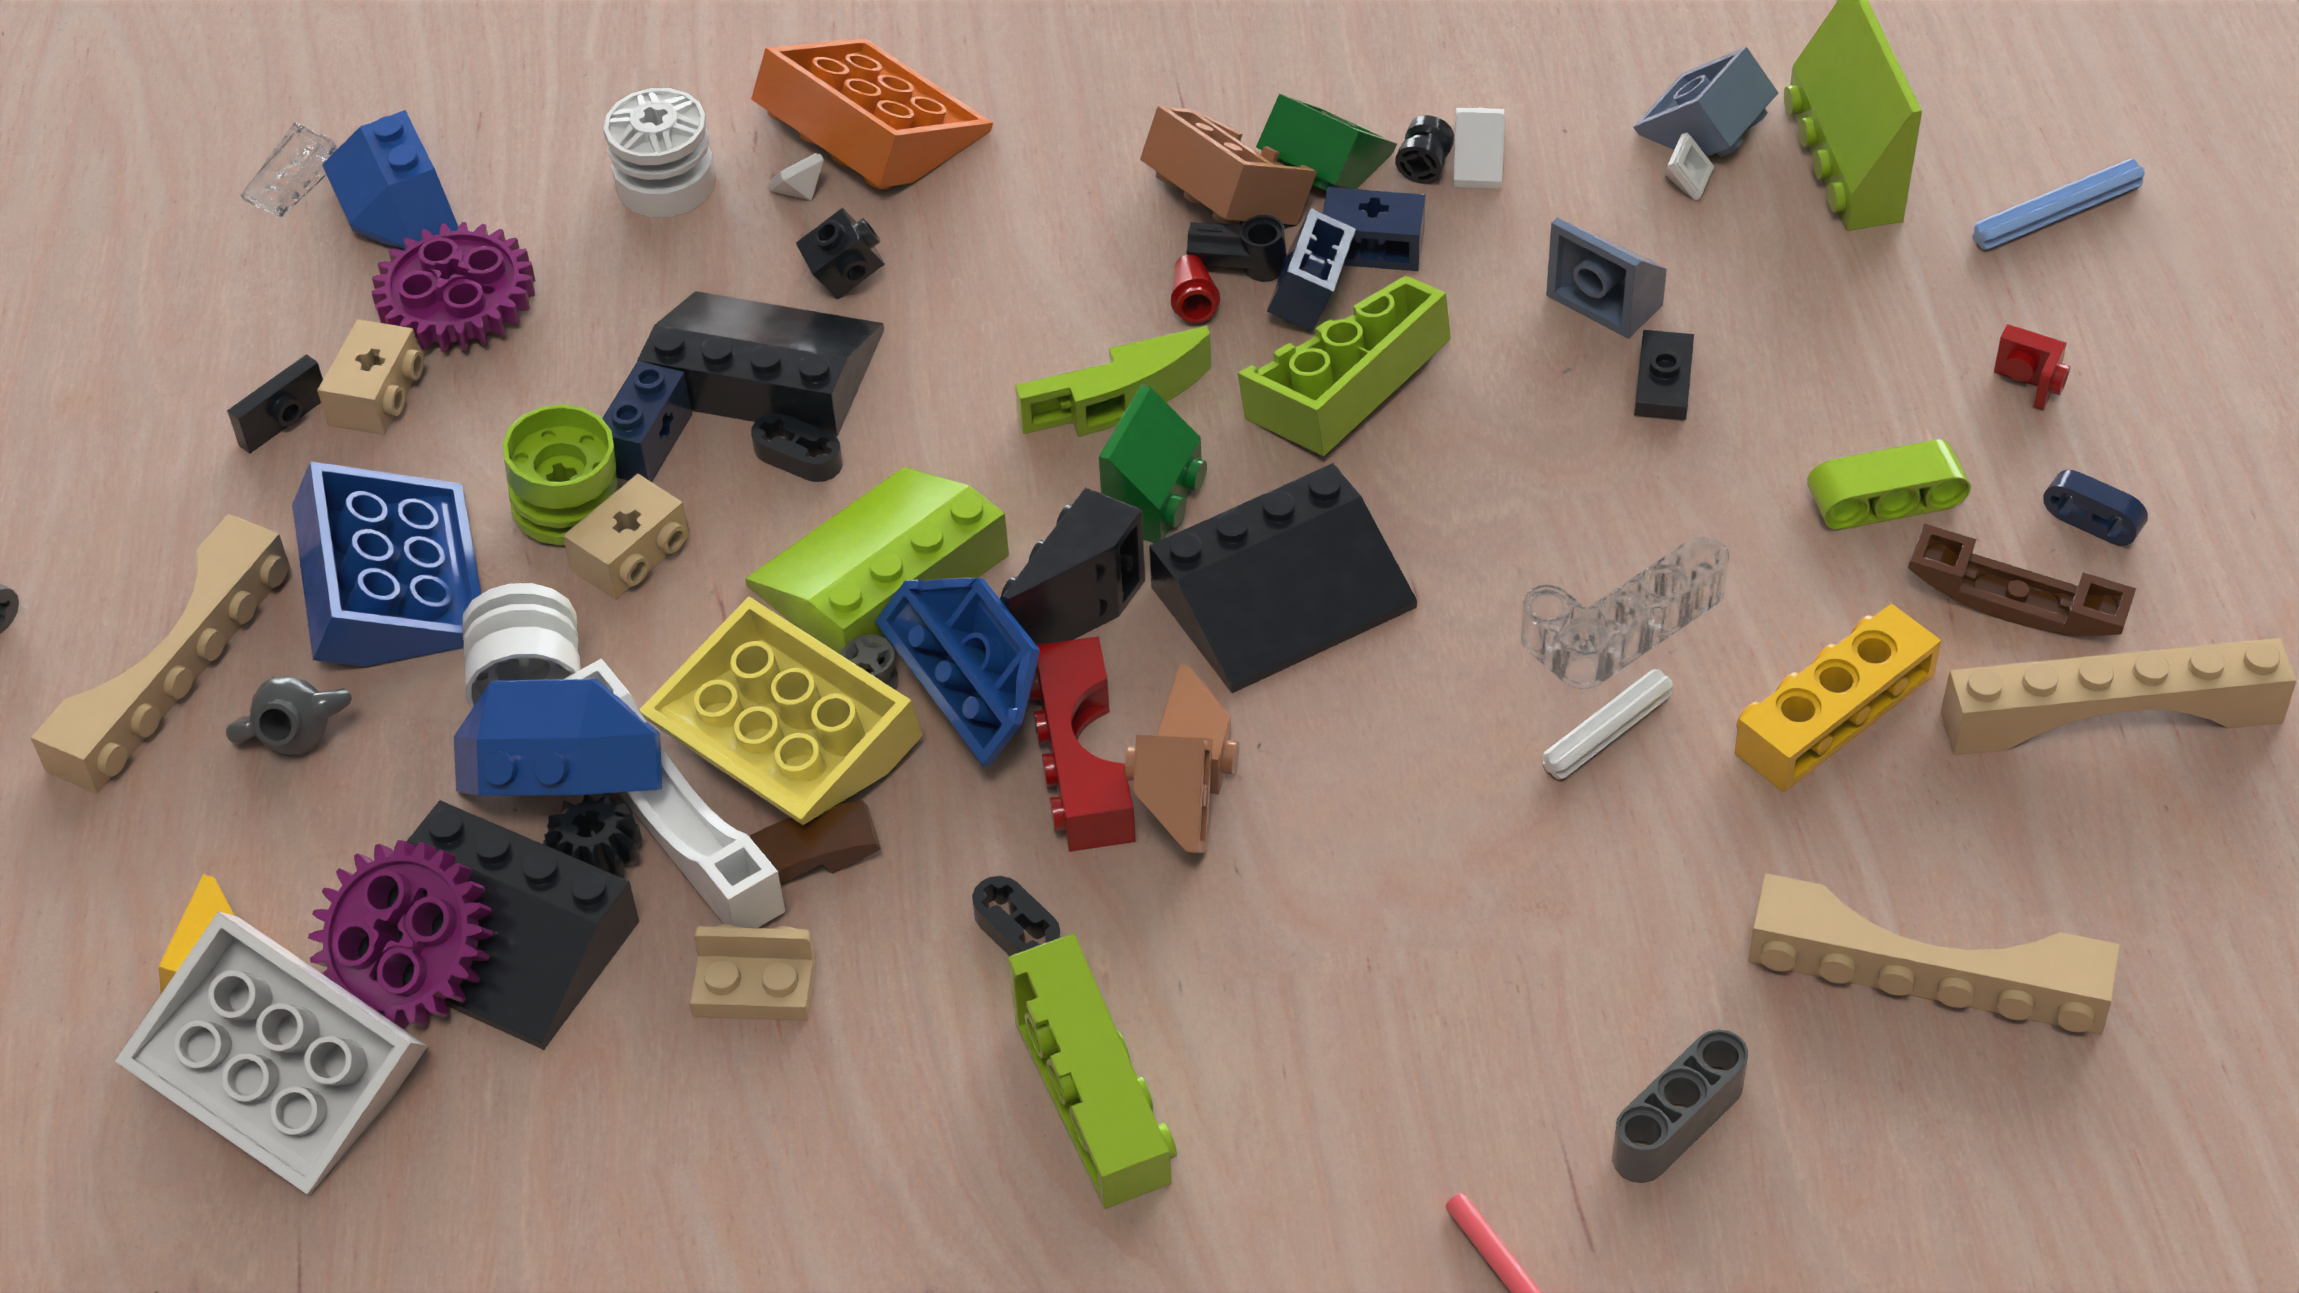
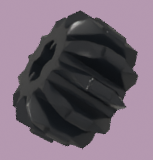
(596, 833)

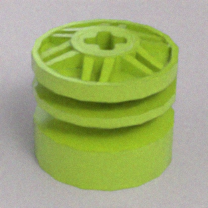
(557, 469)

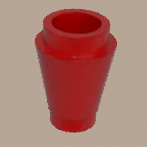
(1193, 290)

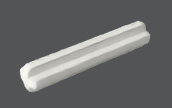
(1607, 724)

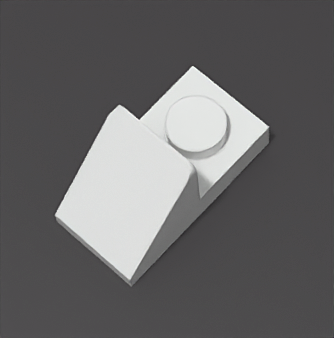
(1479, 148)

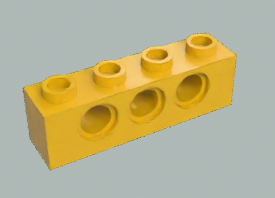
(1836, 696)

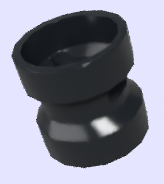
(1425, 149)

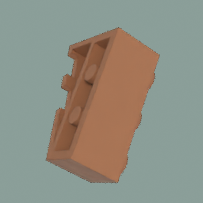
(1221, 170)

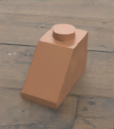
(1197, 714)
(1174, 784)

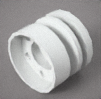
(660, 152)
(518, 635)

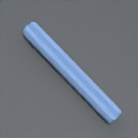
(2058, 204)

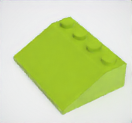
(1856, 116)
(859, 558)

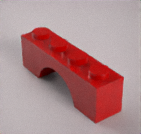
(1092, 792)

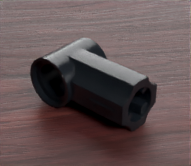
(1255, 246)

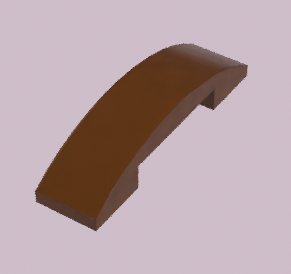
(2018, 594)

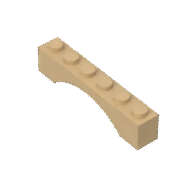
(2014, 702)
(101, 728)
(2049, 981)

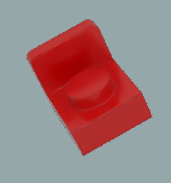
(2034, 361)

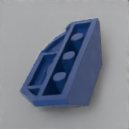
(388, 183)
(965, 656)
(554, 741)

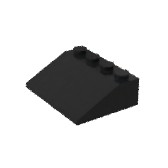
(764, 358)
(1280, 577)
(549, 920)

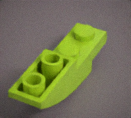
(1101, 394)

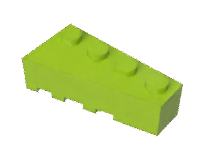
(1348, 368)
(1089, 1072)

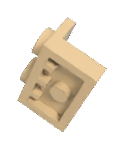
(753, 973)

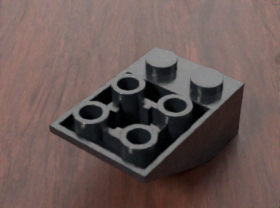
(1080, 571)

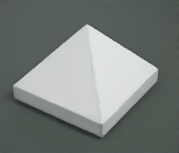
(1689, 167)
(799, 178)

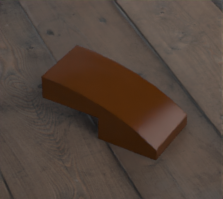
(831, 839)

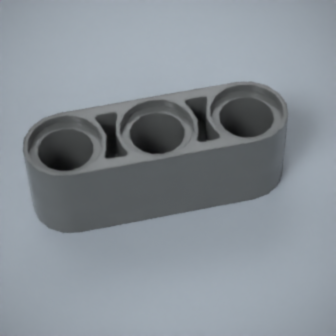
(1672, 1128)

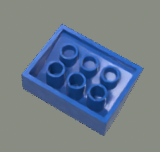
(382, 564)

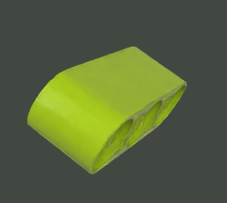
(1888, 484)

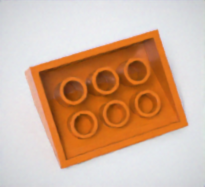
(865, 109)

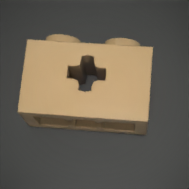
(370, 377)
(626, 536)

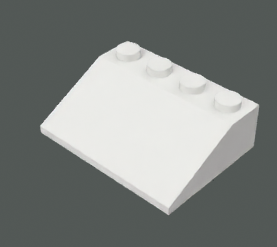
(270, 1052)

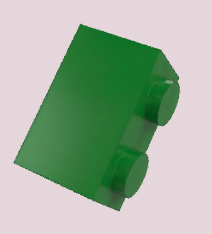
(1325, 142)
(1152, 463)

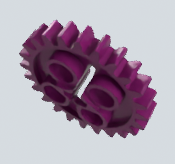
(454, 285)
(363, 911)

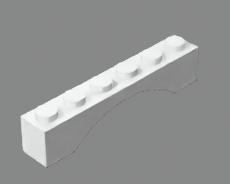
(710, 853)

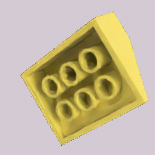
(784, 714)

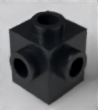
(841, 252)

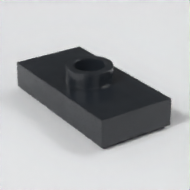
(1664, 374)
(276, 404)

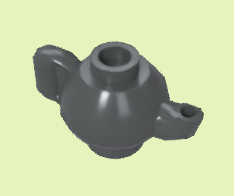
(288, 715)

